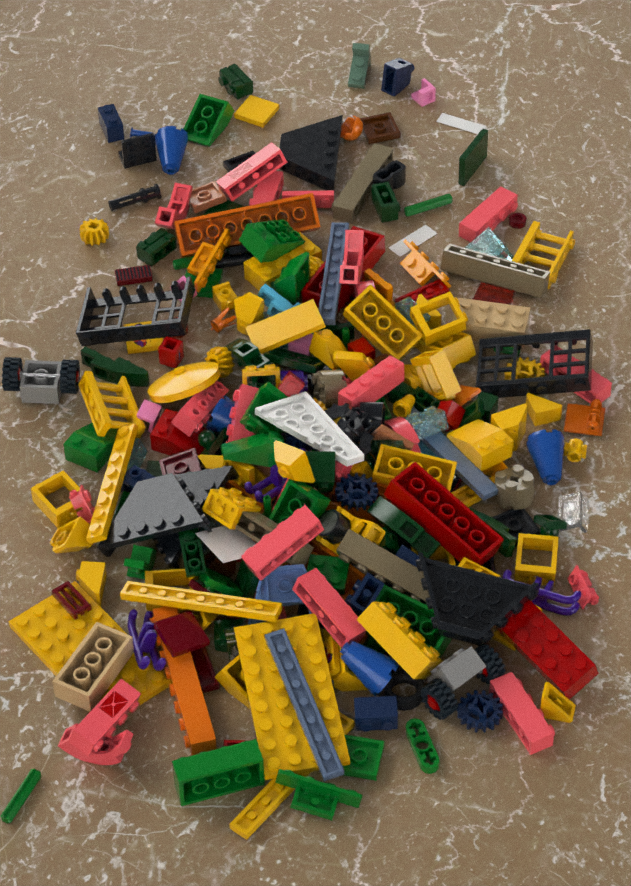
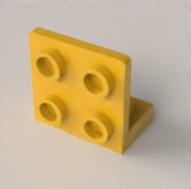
(228, 505)

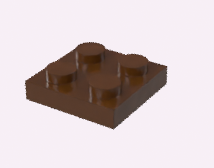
(380, 128)

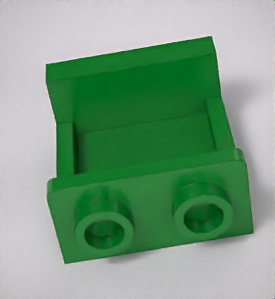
(265, 395)

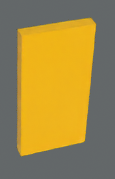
(285, 326)

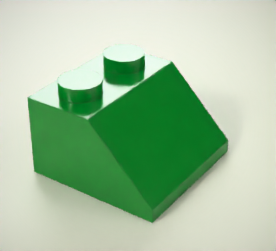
(293, 277)

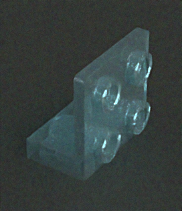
(490, 244)

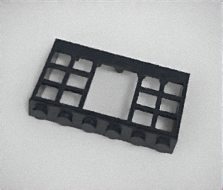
(157, 328)
(537, 385)

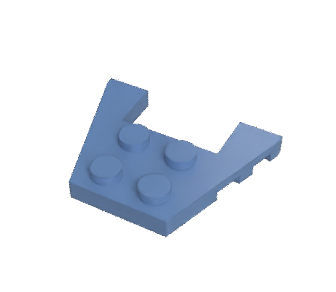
(278, 587)

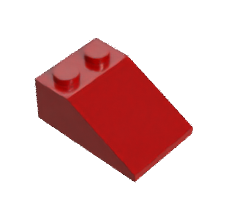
(169, 439)

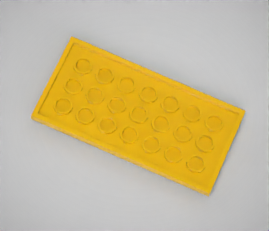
(56, 635)
(272, 712)

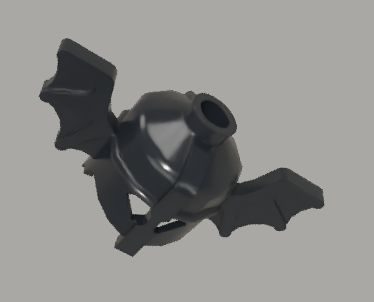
(354, 425)

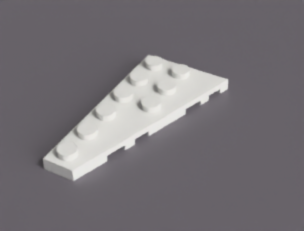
(309, 423)

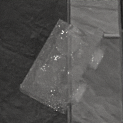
(574, 510)

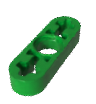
(421, 754)

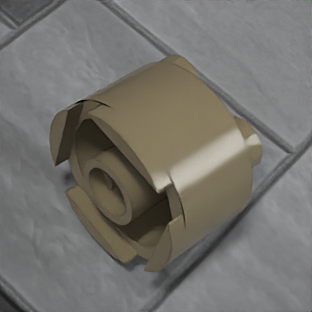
(327, 385)
(514, 487)

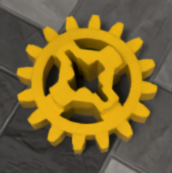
(525, 369)

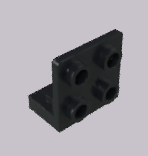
(138, 150)

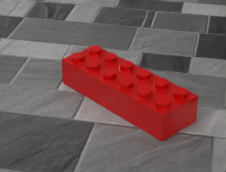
(373, 250)
(443, 515)
(549, 650)

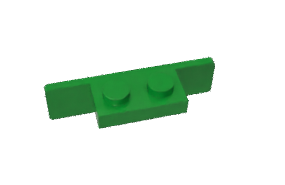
(315, 796)

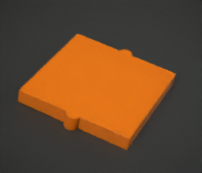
(465, 395)

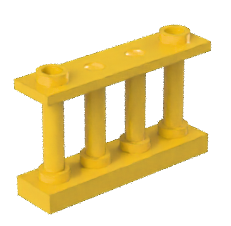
(529, 244)
(100, 413)

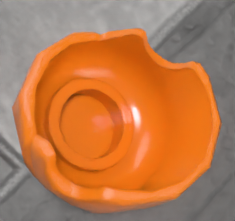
(352, 128)

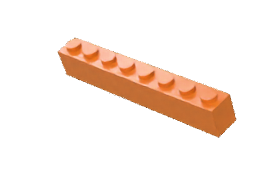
(187, 693)

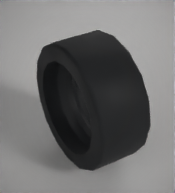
(407, 702)

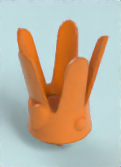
(219, 324)

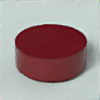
(517, 220)

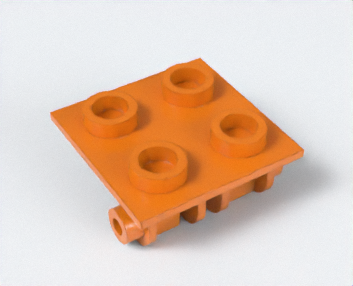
(585, 419)

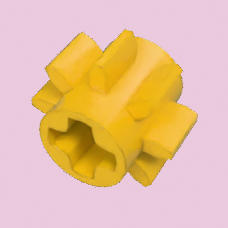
(575, 450)

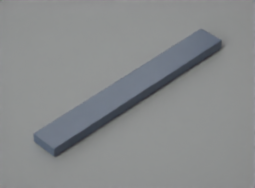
(330, 286)
(465, 468)
(304, 705)

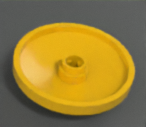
(184, 382)

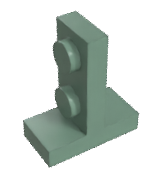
(359, 67)

